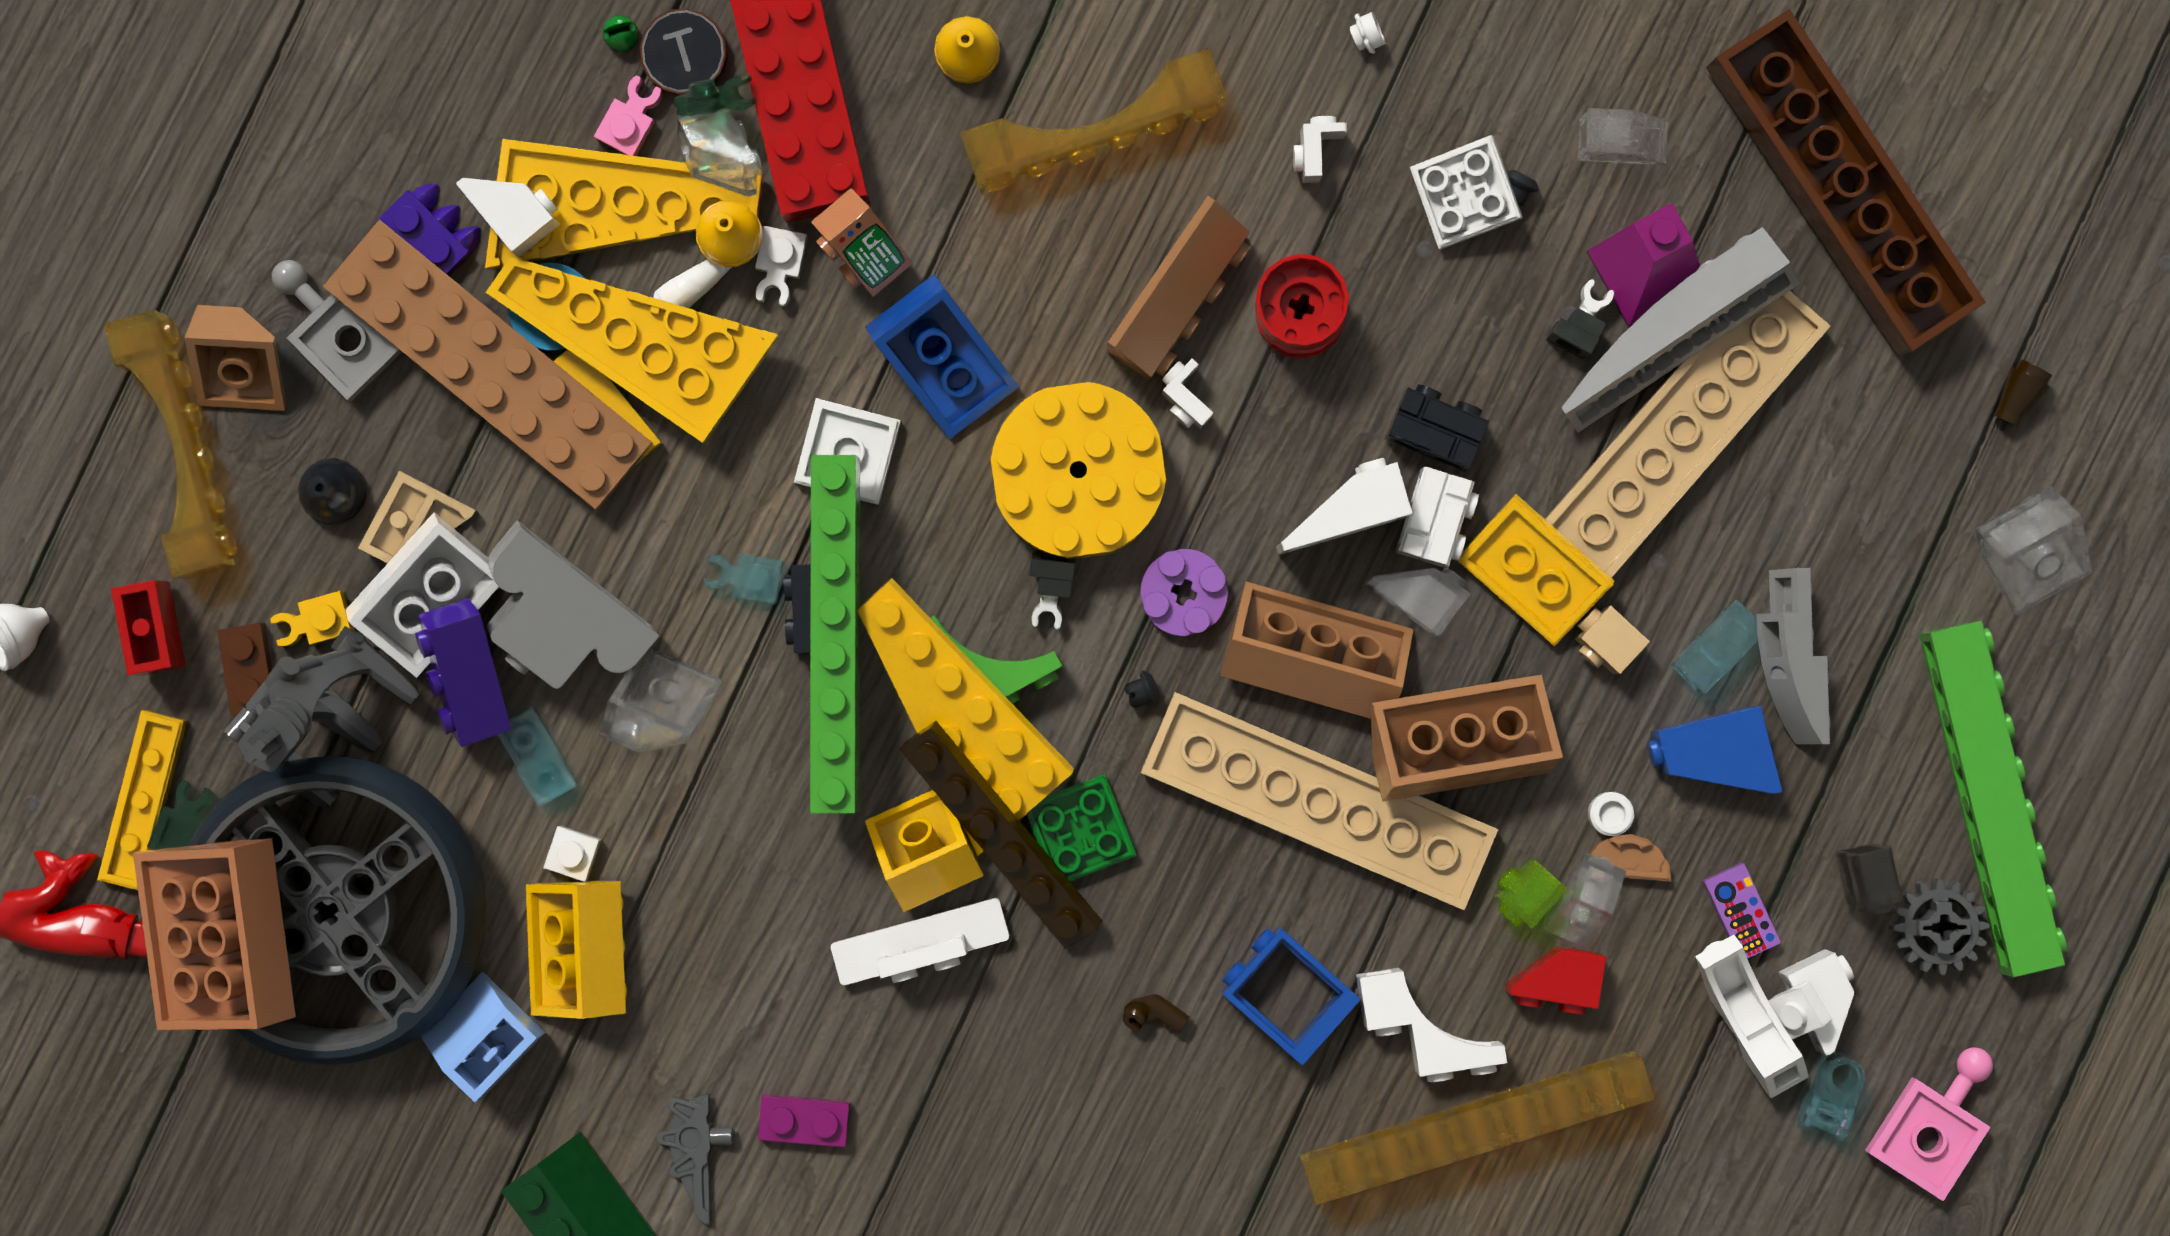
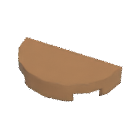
(1635, 855)

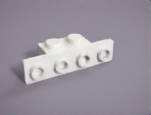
(919, 943)

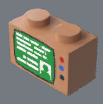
(861, 242)

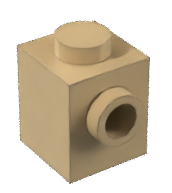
(1609, 639)

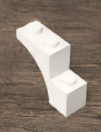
(1750, 1016)
(1435, 1053)

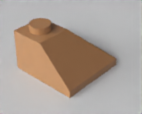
(233, 360)

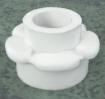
(1367, 32)

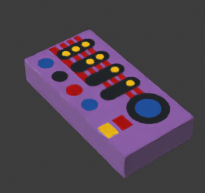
(1741, 909)

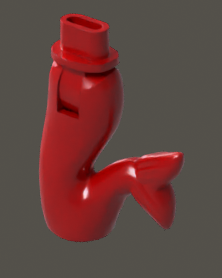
(79, 931)

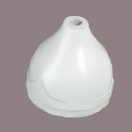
(19, 633)

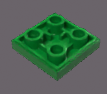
(1082, 828)

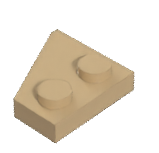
(405, 511)

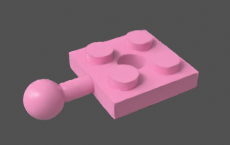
(1957, 1129)

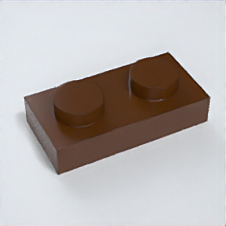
(244, 662)

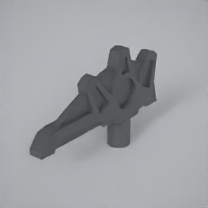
(690, 1143)

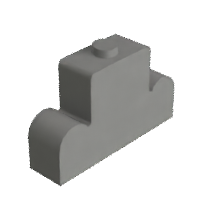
(559, 613)

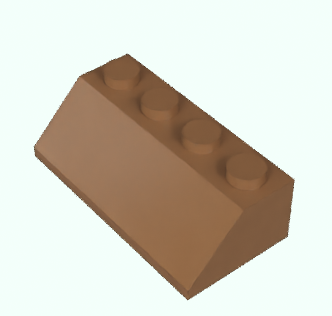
(1179, 289)
(1316, 651)
(1463, 737)

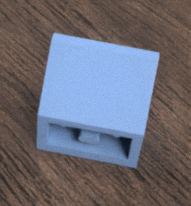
(481, 1037)

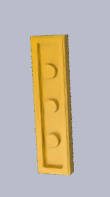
(142, 794)

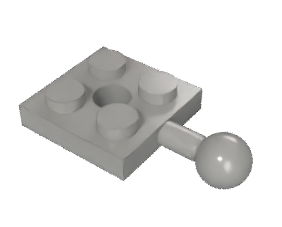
(320, 333)

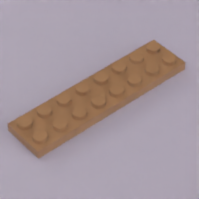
(488, 365)

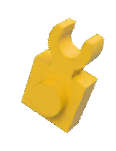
(320, 619)

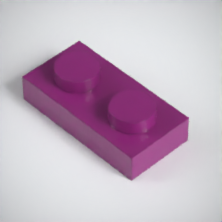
(804, 1120)

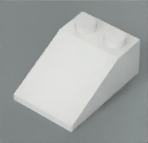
(1363, 502)

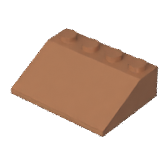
(214, 936)

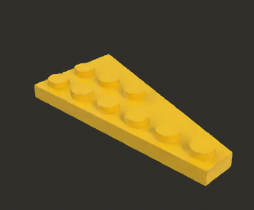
(605, 198)
(659, 351)
(948, 688)

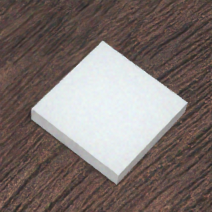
(851, 431)

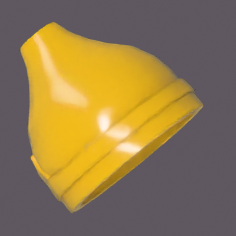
(967, 49)
(729, 233)

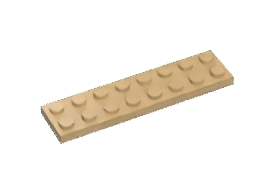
(1683, 432)
(1318, 801)

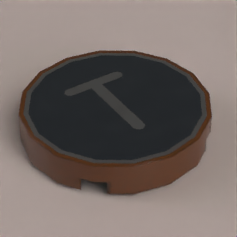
(682, 49)

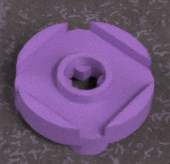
(1206, 581)

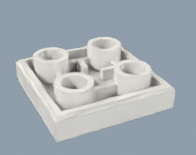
(1466, 192)

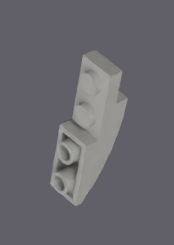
(1792, 673)

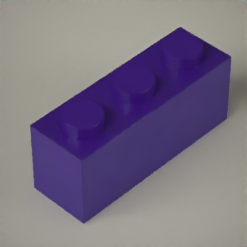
(462, 672)

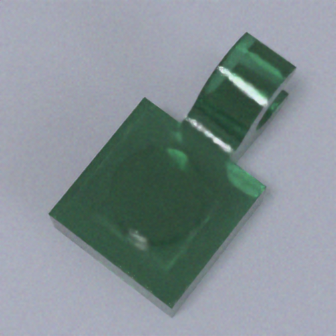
(709, 98)

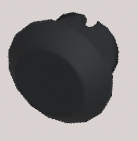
(1522, 186)
(1145, 691)

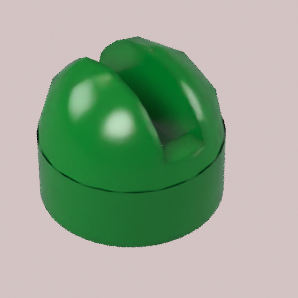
(622, 41)

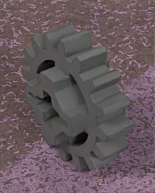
(1936, 909)

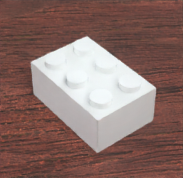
(425, 574)

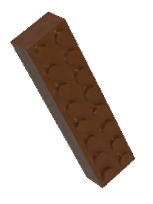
(1845, 184)

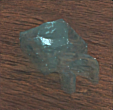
(752, 578)

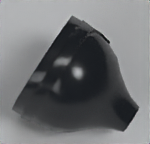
(332, 491)

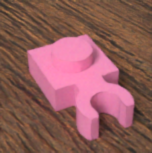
(626, 124)

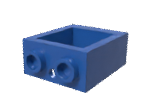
(1321, 1025)

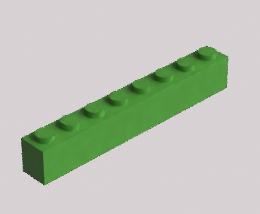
(835, 634)
(1993, 799)

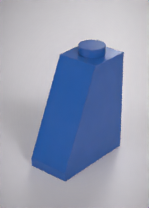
(1719, 750)

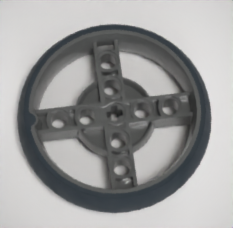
(430, 830)

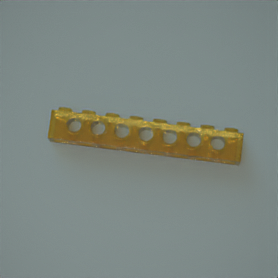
(1476, 1127)

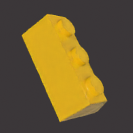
(576, 949)

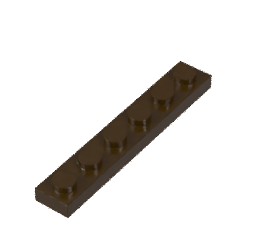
(1000, 834)

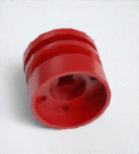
(1287, 285)

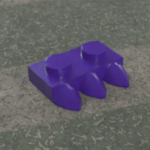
(430, 231)

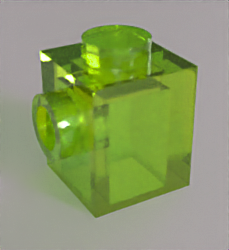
(1527, 893)

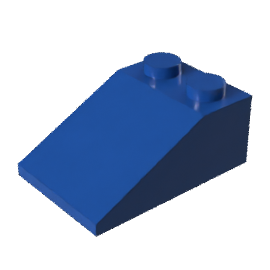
(941, 356)

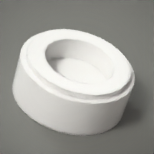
(1610, 813)

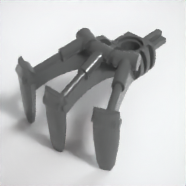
(300, 690)

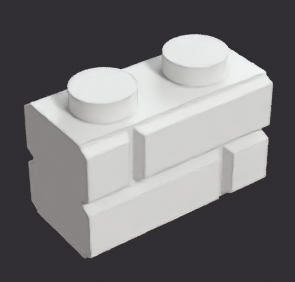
(1436, 517)

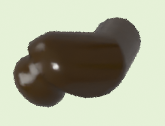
(1154, 1009)

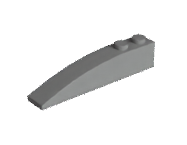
(1684, 323)

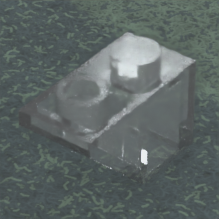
(718, 151)

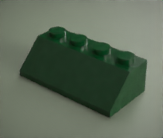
(574, 1196)

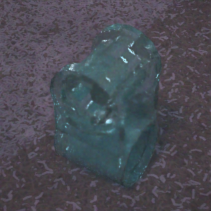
(1832, 1099)

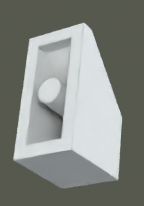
(512, 211)
(1831, 982)

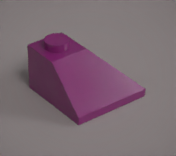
(1645, 261)

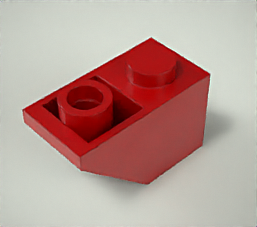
(1562, 977)

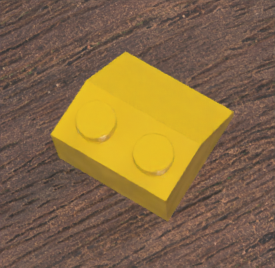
(922, 850)

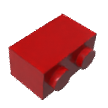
(148, 627)

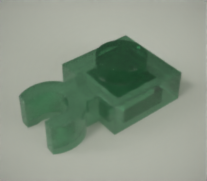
(178, 826)

